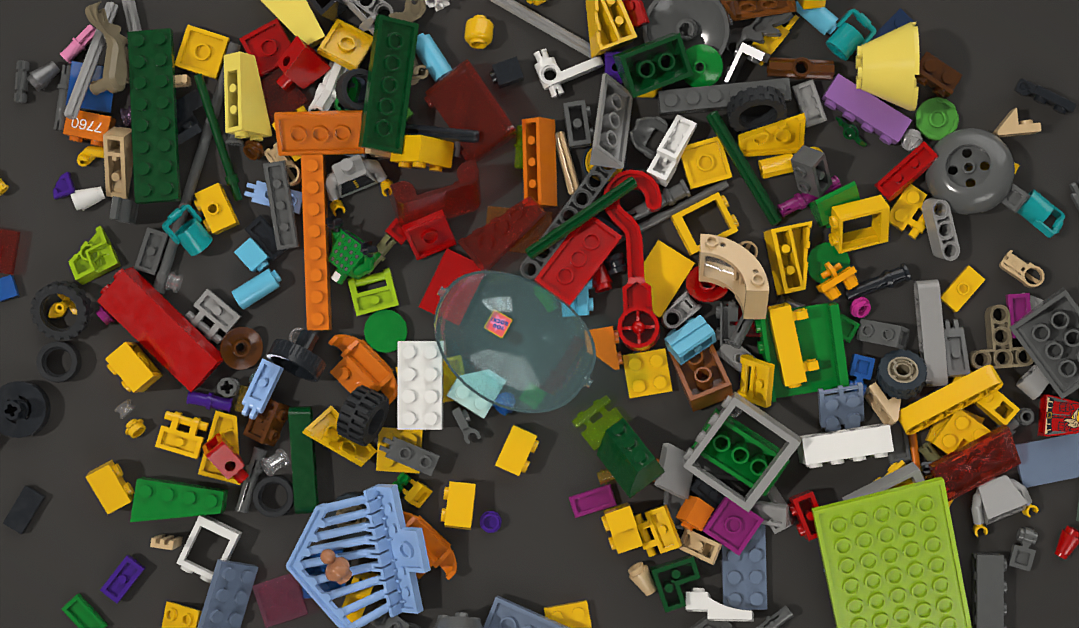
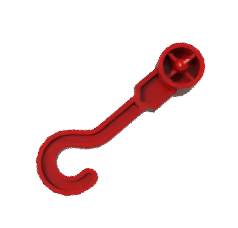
(638, 324)

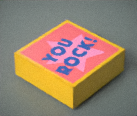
(499, 325)

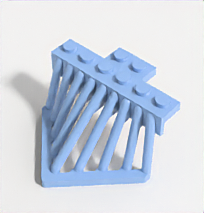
(398, 548)

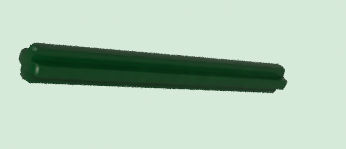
(744, 168)
(581, 217)

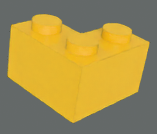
(423, 152)
(622, 528)

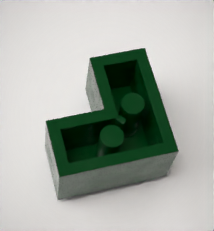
(670, 576)

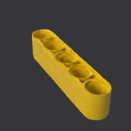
(949, 399)

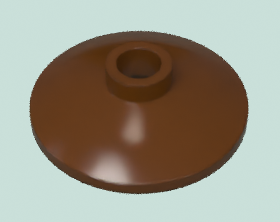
(249, 353)

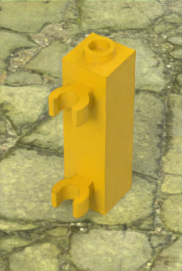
(787, 346)

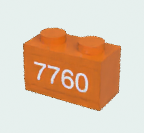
(88, 127)

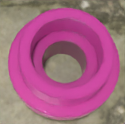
(860, 307)

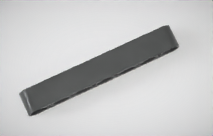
(571, 205)

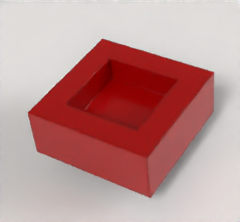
(396, 232)

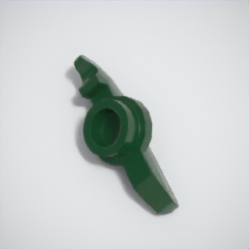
(851, 131)

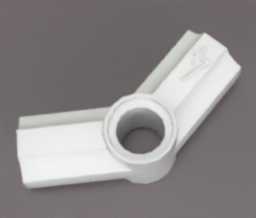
(325, 93)

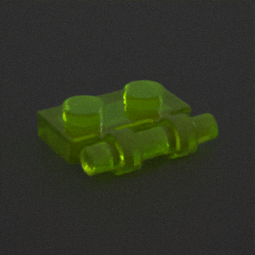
(594, 432)

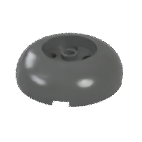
(990, 185)

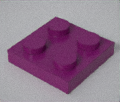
(732, 525)

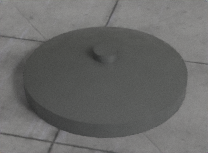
(695, 20)

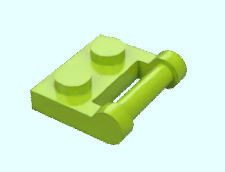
(373, 299)

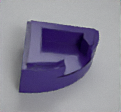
(64, 186)

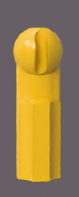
(777, 165)

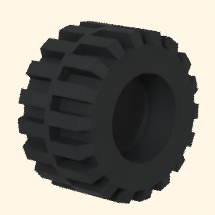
(362, 415)

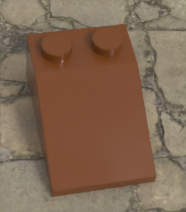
(703, 379)

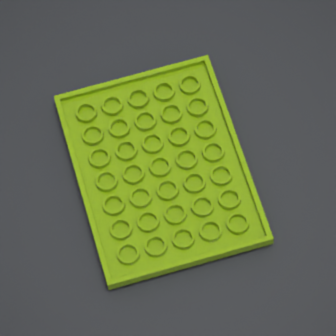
(893, 559)

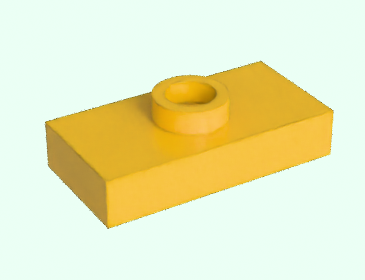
(962, 288)

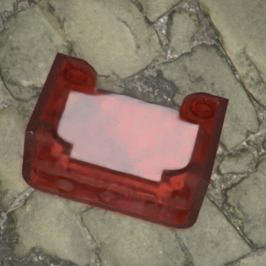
(469, 105)
(454, 199)

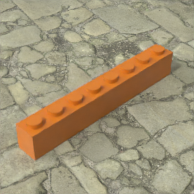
(316, 243)

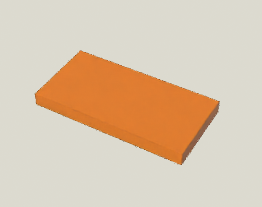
(318, 132)

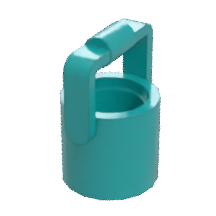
(847, 38)
(1037, 210)
(190, 234)

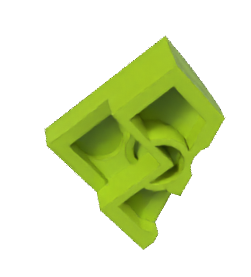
(94, 258)

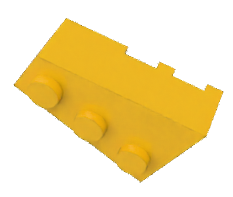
(608, 26)
(788, 256)

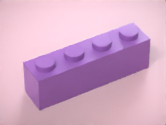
(866, 109)

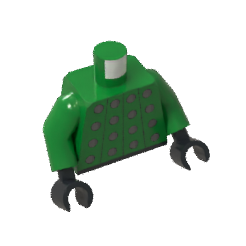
(349, 252)

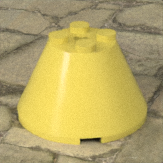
(889, 66)

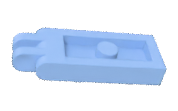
(261, 196)
(261, 388)

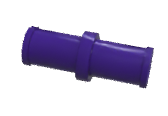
(209, 401)

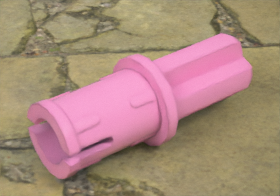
(78, 44)

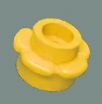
(135, 428)

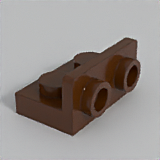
(937, 75)
(268, 425)

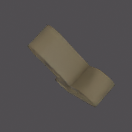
(994, 347)

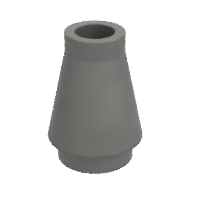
(43, 76)

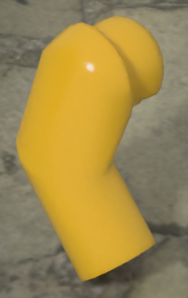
(89, 155)

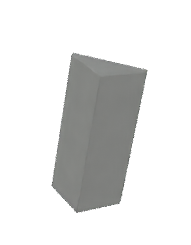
(611, 124)

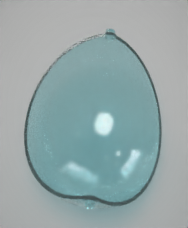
(538, 360)

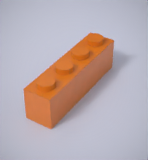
(540, 160)

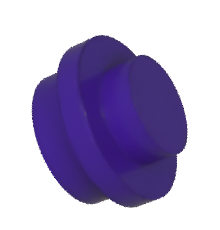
(490, 521)

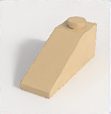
(118, 161)

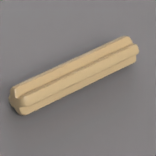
(566, 162)

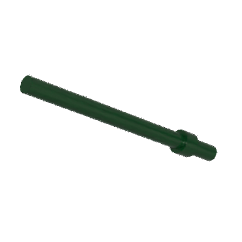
(232, 178)

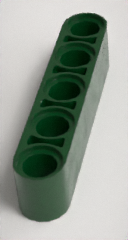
(303, 460)

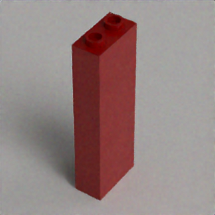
(160, 328)

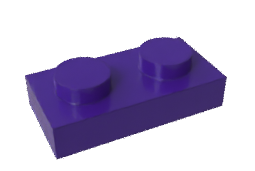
(122, 579)

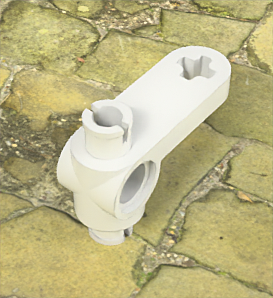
(548, 63)

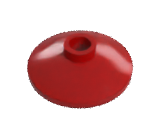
(699, 292)

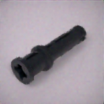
(886, 279)

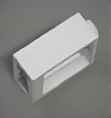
(216, 527)

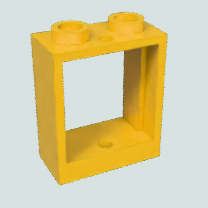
(683, 230)
(864, 237)

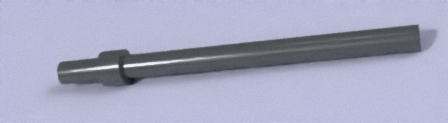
(679, 207)

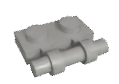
(217, 311)

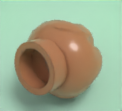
(337, 567)

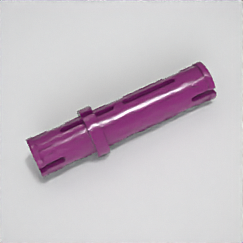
(800, 201)

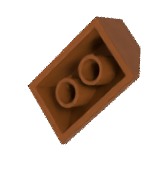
(757, 8)

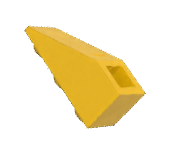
(996, 406)

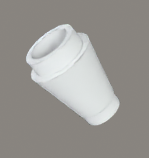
(87, 197)

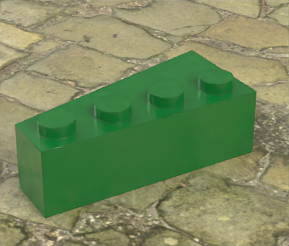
(169, 499)

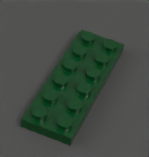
(388, 84)

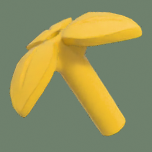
(59, 309)

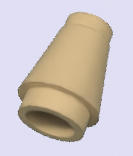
(642, 578)

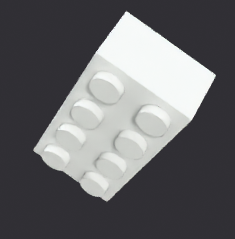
(420, 386)
(845, 444)

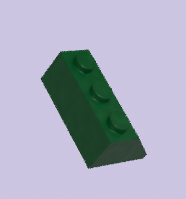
(653, 64)
(628, 458)

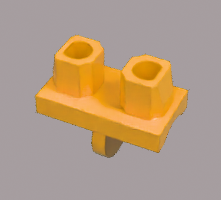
(829, 286)

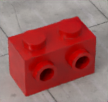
(801, 507)

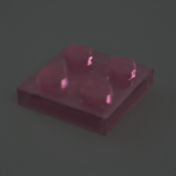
(280, 599)

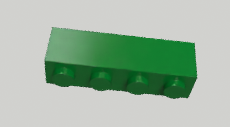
(740, 451)

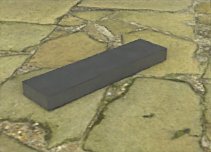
(281, 205)

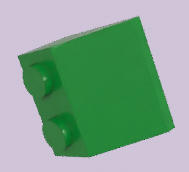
(822, 207)

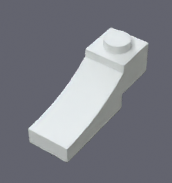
(671, 150)
(700, 601)

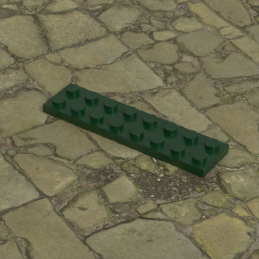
(154, 116)

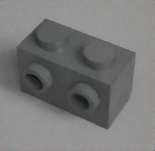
(577, 125)
(811, 171)

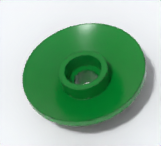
(712, 65)

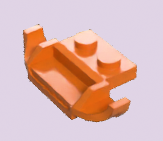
(362, 367)
(437, 546)

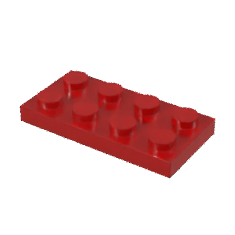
(578, 260)

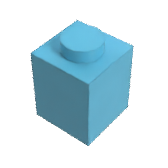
(252, 255)

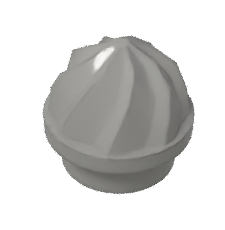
(911, 139)

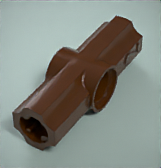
(814, 68)

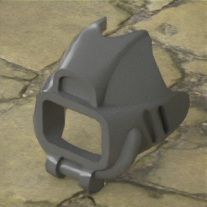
(643, 131)

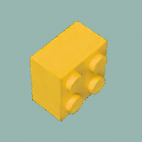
(133, 367)

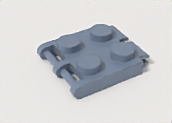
(841, 407)

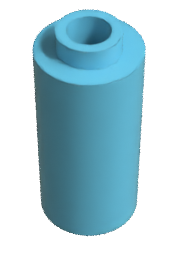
(819, 18)
(432, 57)
(257, 288)

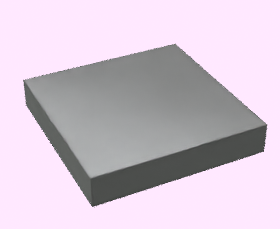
(675, 478)

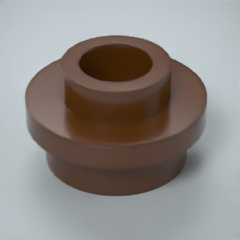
(253, 149)

